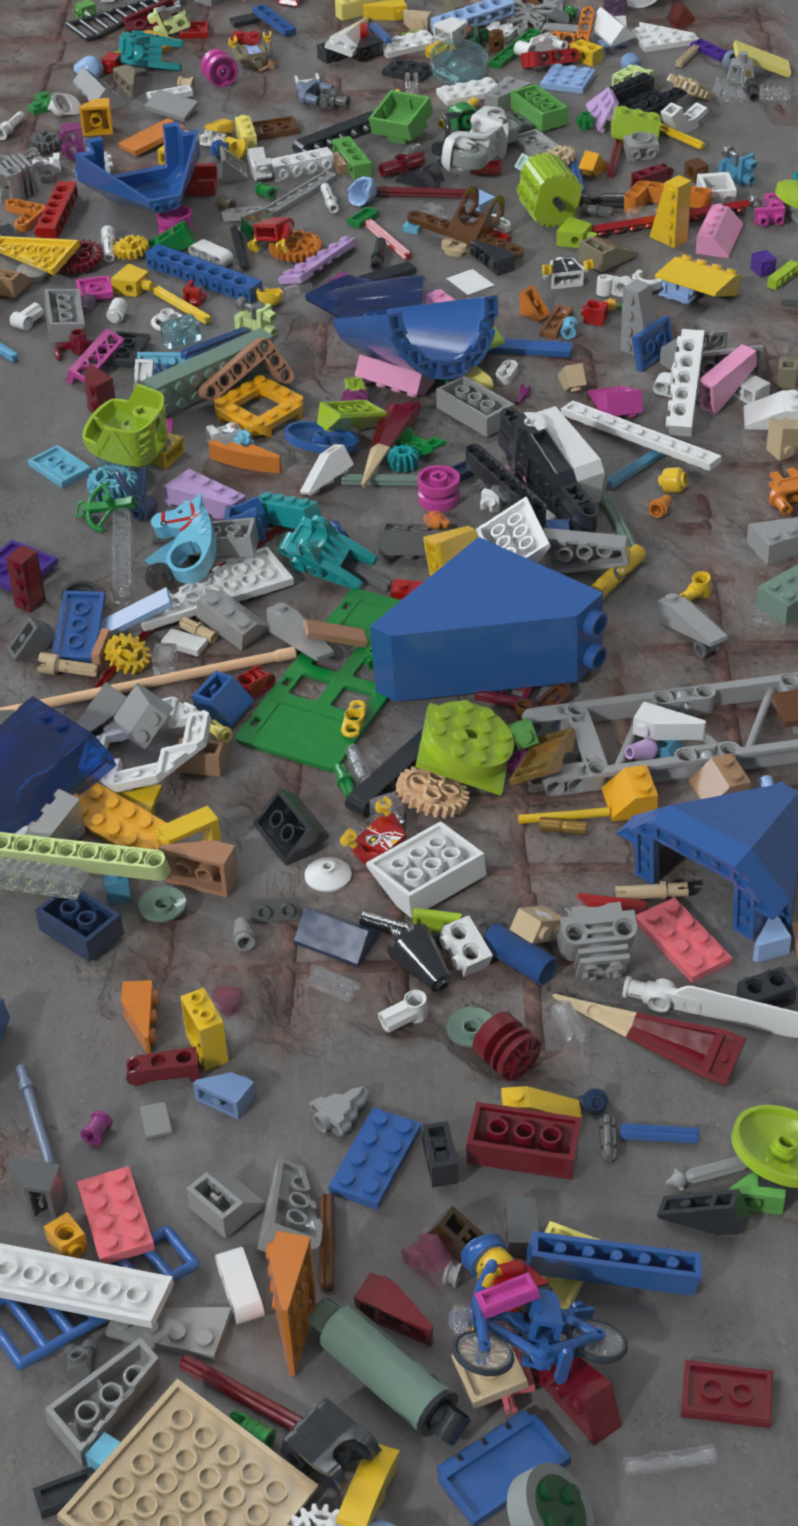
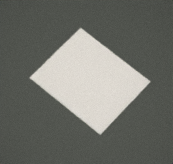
(470, 281)

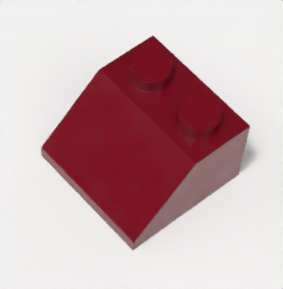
(98, 388)

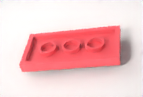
(683, 940)
(115, 1216)

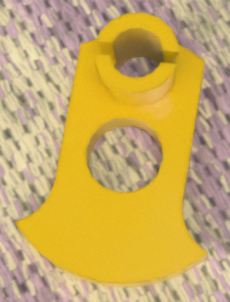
(237, 147)

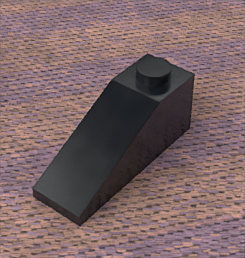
(423, 177)
(707, 1211)

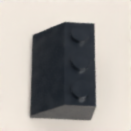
(290, 827)

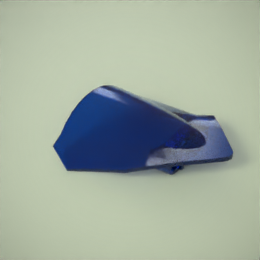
(358, 295)

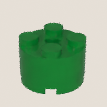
(464, 122)

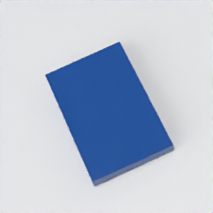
(649, 341)

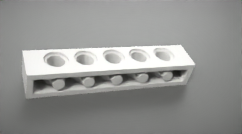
(683, 424)

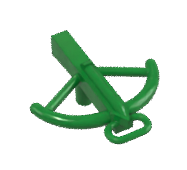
(107, 505)

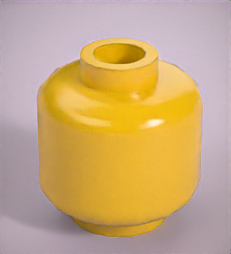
(673, 480)

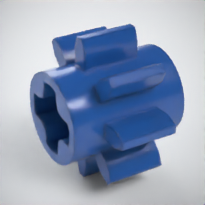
(215, 148)

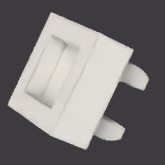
(490, 501)

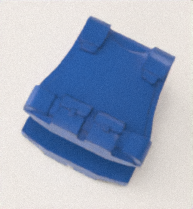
(250, 509)

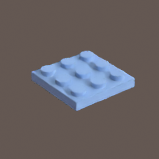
(567, 78)

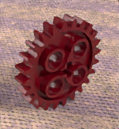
(84, 258)

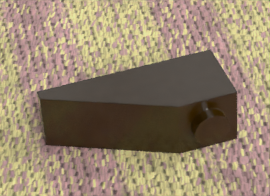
(454, 1231)

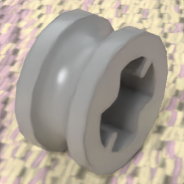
(453, 1274)

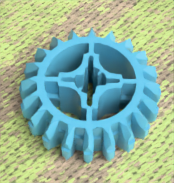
(108, 474)

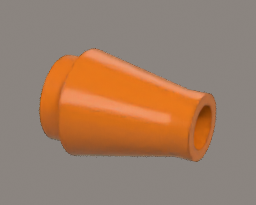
(659, 506)

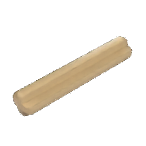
(682, 60)

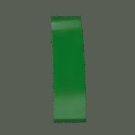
(422, 445)

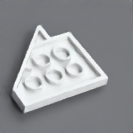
(656, 37)

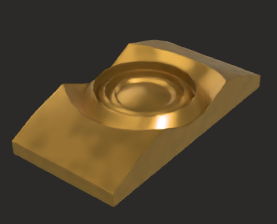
(544, 757)

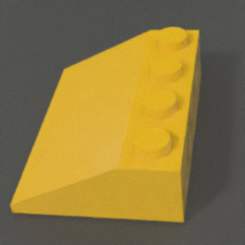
(701, 276)

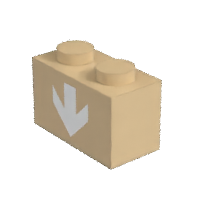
(536, 924)

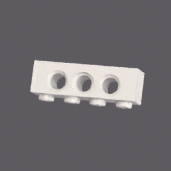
(302, 164)

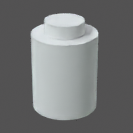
(117, 310)

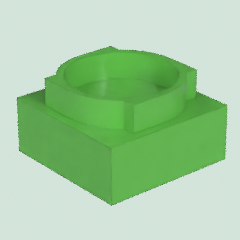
(401, 116)

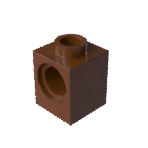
(694, 167)

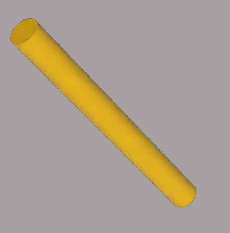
(565, 815)

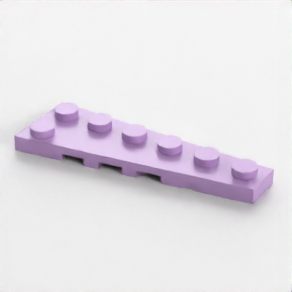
(315, 263)

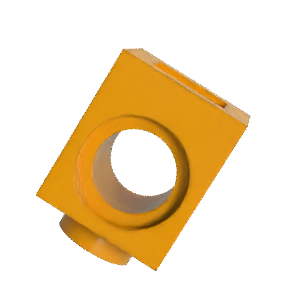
(66, 1236)

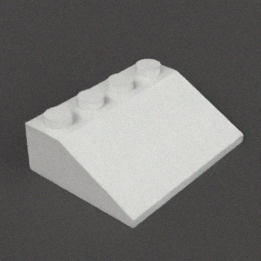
(517, 531)
(428, 868)

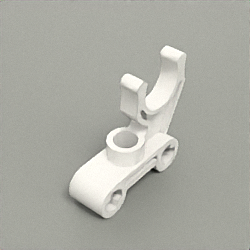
(611, 285)

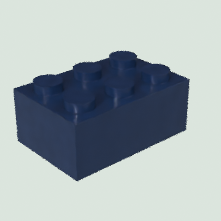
(80, 924)

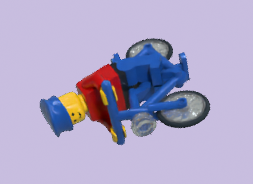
(541, 1322)

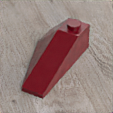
(139, 19)

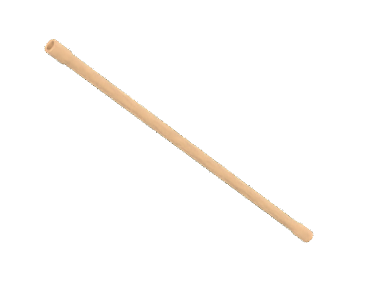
(158, 680)

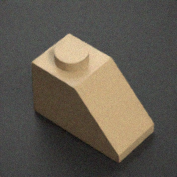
(417, 20)
(572, 378)

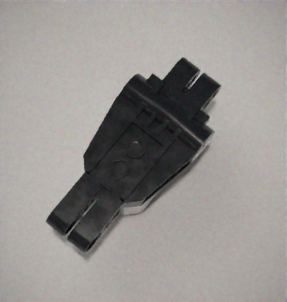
(554, 464)

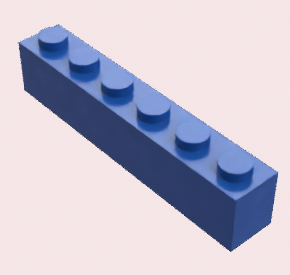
(614, 1263)

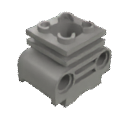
(16, 178)
(597, 940)

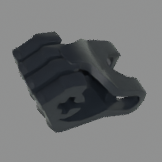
(328, 1443)

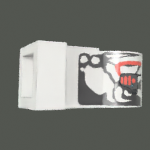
(50, 163)
(224, 434)

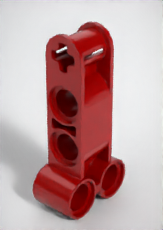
(534, 58)

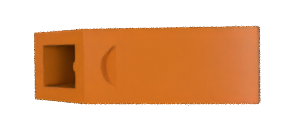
(139, 1012)

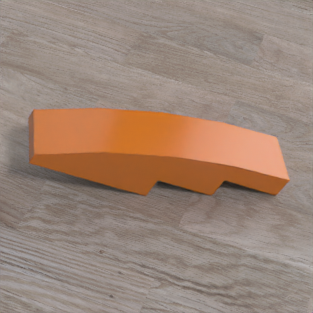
(248, 457)

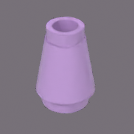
(642, 750)

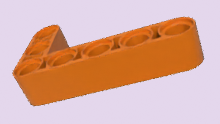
(651, 192)

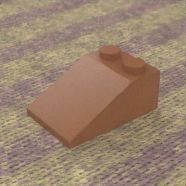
(203, 866)

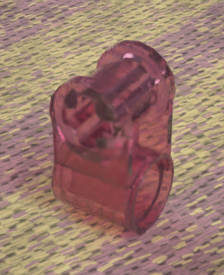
(427, 1253)

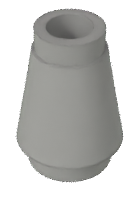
(243, 935)

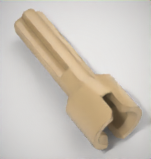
(55, 665)

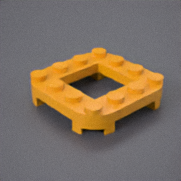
(289, 406)

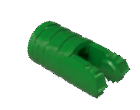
(256, 1428)

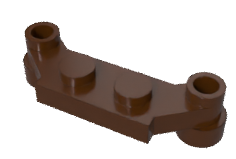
(555, 695)

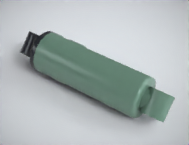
(389, 1370)

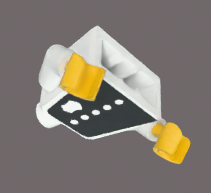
(566, 272)

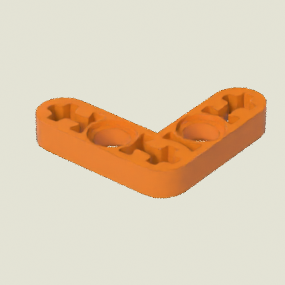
(580, 33)
(29, 212)

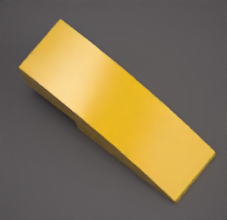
(368, 1488)

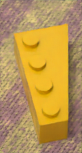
(673, 213)

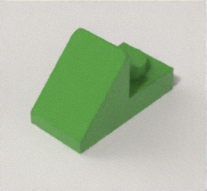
(760, 1198)

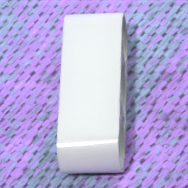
(211, 252)
(239, 1285)

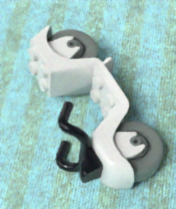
(474, 149)

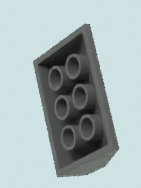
(406, 539)

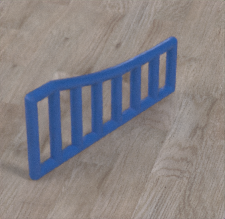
(72, 1333)

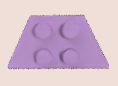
(602, 107)

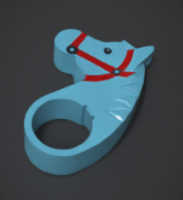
(193, 535)

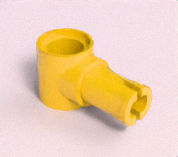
(699, 587)

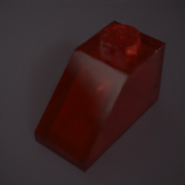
(679, 16)

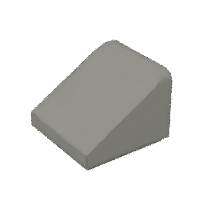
(155, 1120)

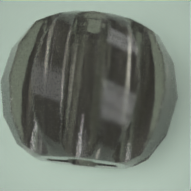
(159, 576)

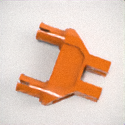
(784, 490)

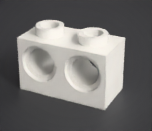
(471, 944)

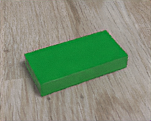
(358, 219)

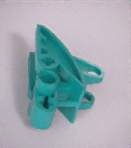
(146, 49)
(322, 550)

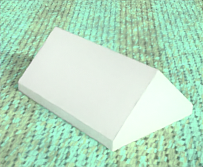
(610, 28)

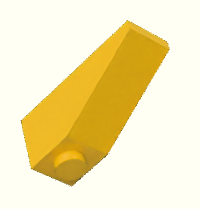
(385, 10)
(540, 1100)

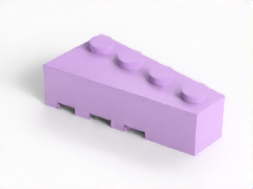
(191, 483)

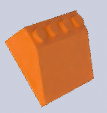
(293, 1291)

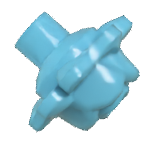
(243, 438)

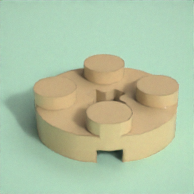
(454, 247)

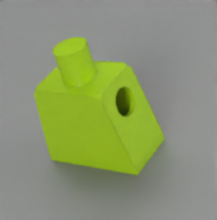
(573, 232)

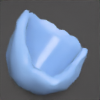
(90, 63)
(362, 191)

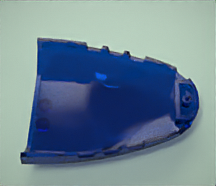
(39, 756)

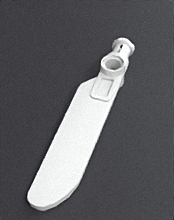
(695, 1000)

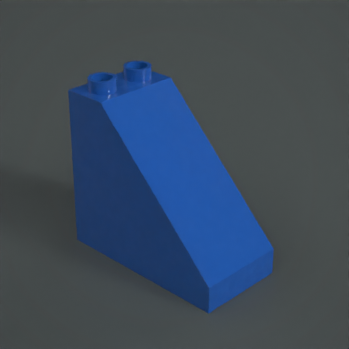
(488, 627)

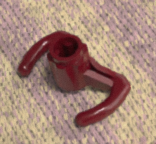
(78, 344)

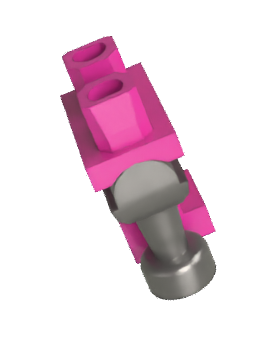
(770, 213)

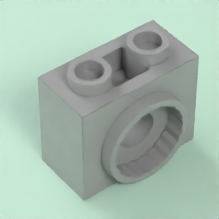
(641, 146)

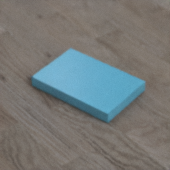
(60, 466)

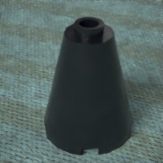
(421, 957)

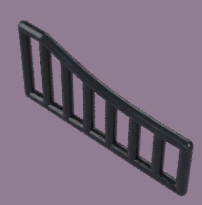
(107, 14)

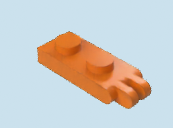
(436, 520)

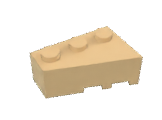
(782, 438)

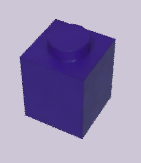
(763, 263)

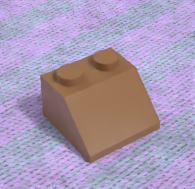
(719, 777)

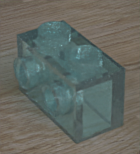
(180, 331)

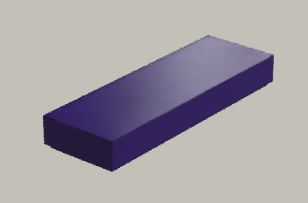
(710, 49)

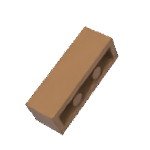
(340, 164)

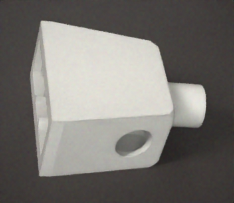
(450, 29)

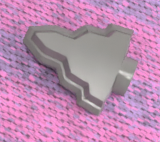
(339, 1110)

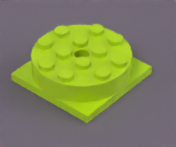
(466, 745)

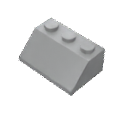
(230, 618)

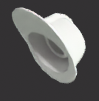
(64, 104)

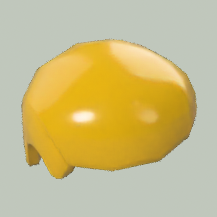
(271, 296)

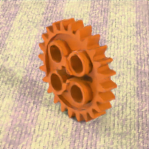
(300, 246)

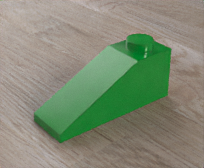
(177, 237)

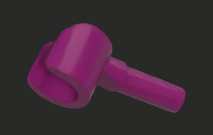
(524, 392)

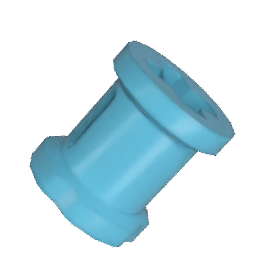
(567, 327)

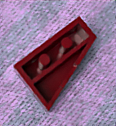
(585, 1398)

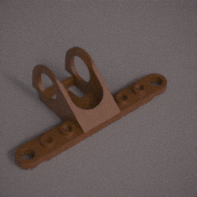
(462, 229)

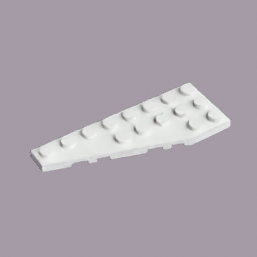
(239, 578)

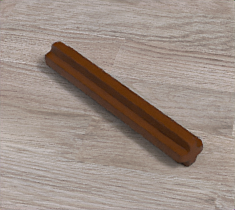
(327, 1245)

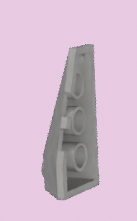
(712, 341)

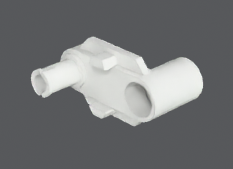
(540, 43)

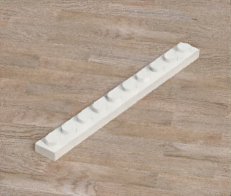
(642, 435)

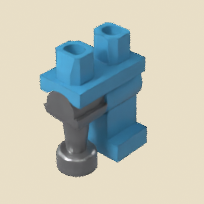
(738, 165)

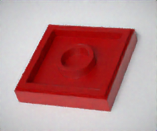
(197, 29)

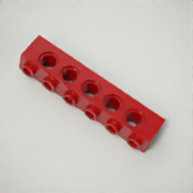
(57, 210)

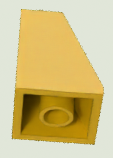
(445, 545)

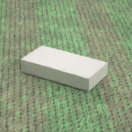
(186, 642)

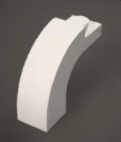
(684, 122)
(259, 164)

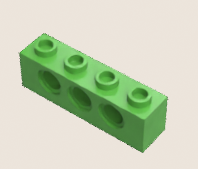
(357, 161)

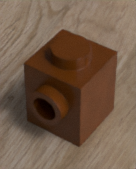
(496, 41)

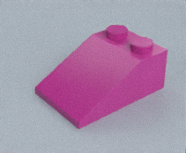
(618, 400)

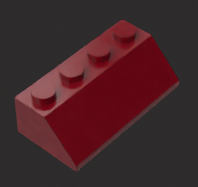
(523, 1140)

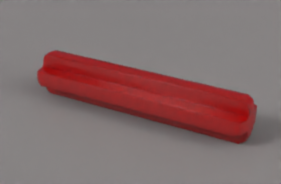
(592, 900)

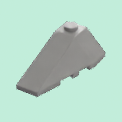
(689, 620)
(288, 625)
(102, 708)
(290, 1206)

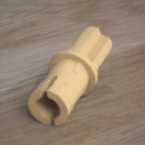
(198, 629)

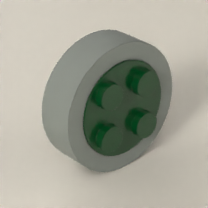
(548, 1498)

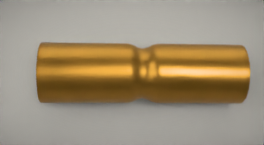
(560, 825)

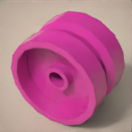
(219, 68)
(169, 219)
(438, 488)

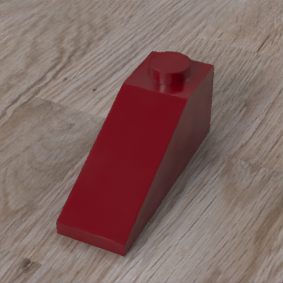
(390, 1307)

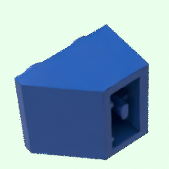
(223, 699)

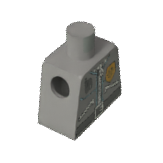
(741, 69)

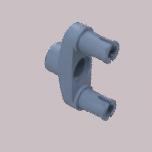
(307, 91)

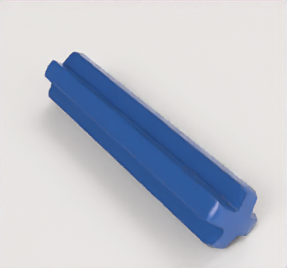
(659, 1133)

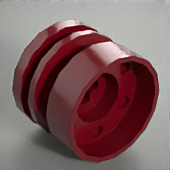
(507, 1046)

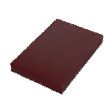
(727, 1394)

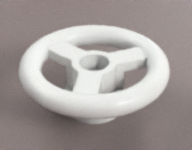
(164, 315)

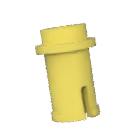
(222, 733)

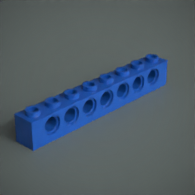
(203, 273)

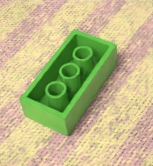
(539, 107)

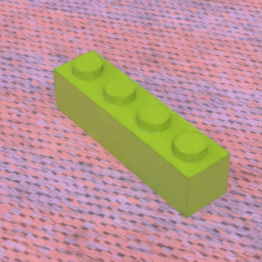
(782, 275)

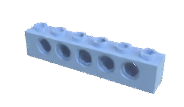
(480, 12)

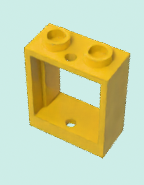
(189, 824)
(204, 1028)

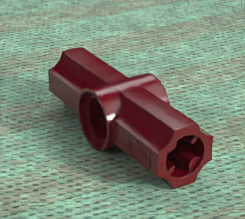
(401, 164)

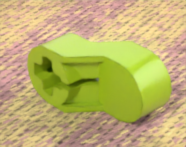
(354, 383)

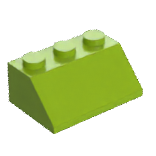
(628, 121)
(349, 415)

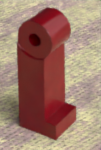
(654, 173)
(163, 1066)

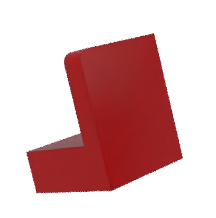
(193, 295)

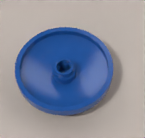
(314, 438)

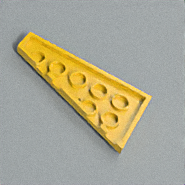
(40, 253)

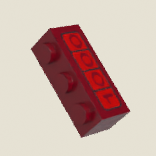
(26, 578)

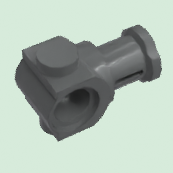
(331, 99)

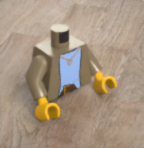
(253, 54)

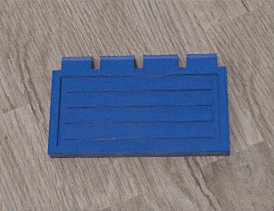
(484, 1475)

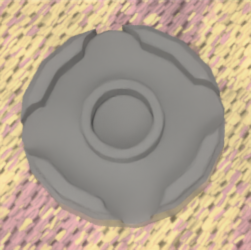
(35, 274)

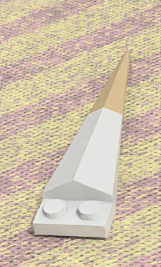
(346, 39)

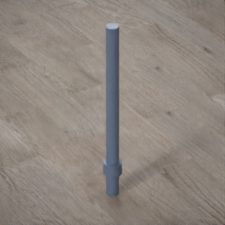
(27, 1089)

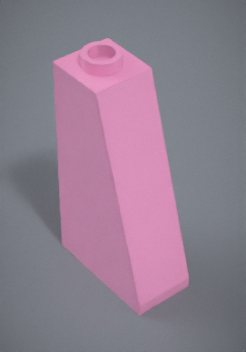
(725, 378)

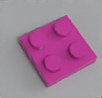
(98, 286)

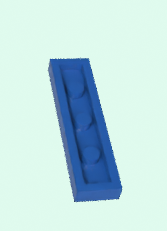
(274, 20)

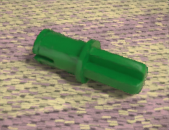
(344, 779)

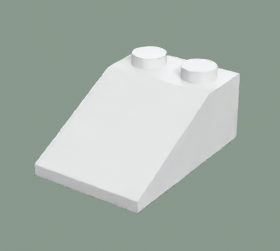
(777, 406)

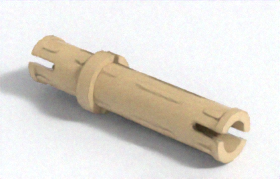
(648, 891)

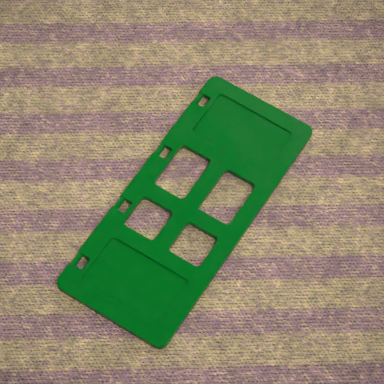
(312, 729)

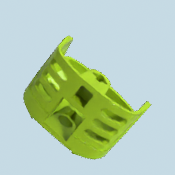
(133, 444)

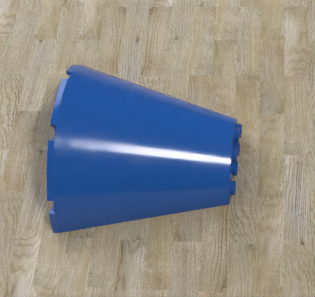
(428, 339)

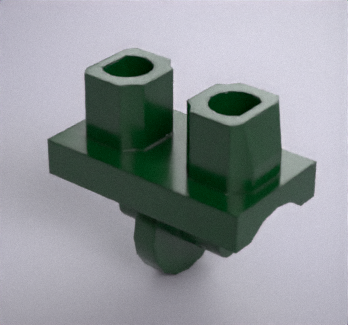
(478, 36)

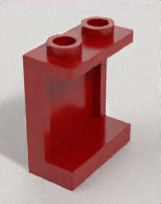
(203, 180)

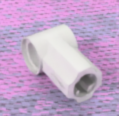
(25, 319)
(411, 1009)

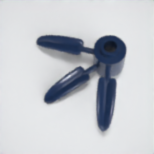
(146, 504)

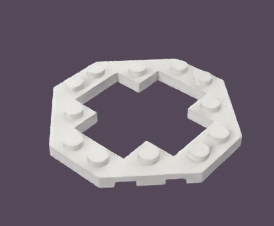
(170, 758)

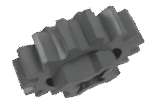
(45, 140)

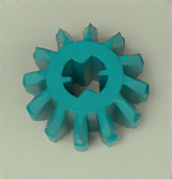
(403, 458)

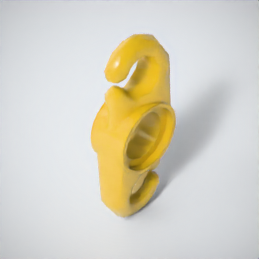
(354, 724)

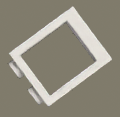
(721, 186)

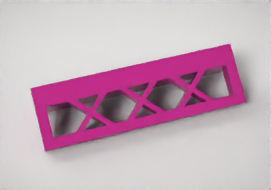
(92, 353)

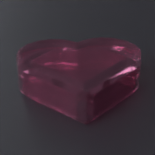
(227, 998)

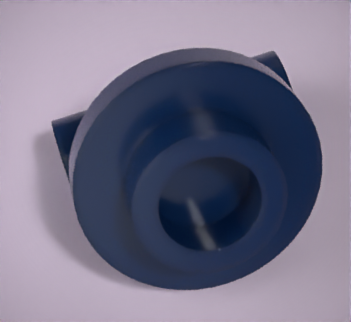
(594, 1101)

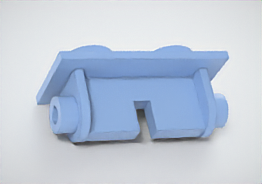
(683, 294)

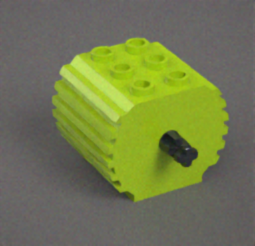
(549, 189)

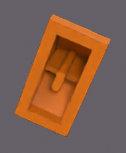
(532, 304)

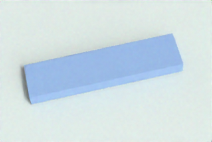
(137, 612)

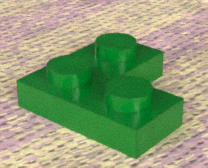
(40, 103)

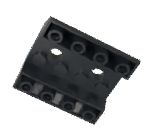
(640, 94)

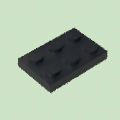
(399, 66)
(127, 352)

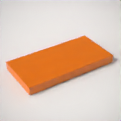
(146, 139)

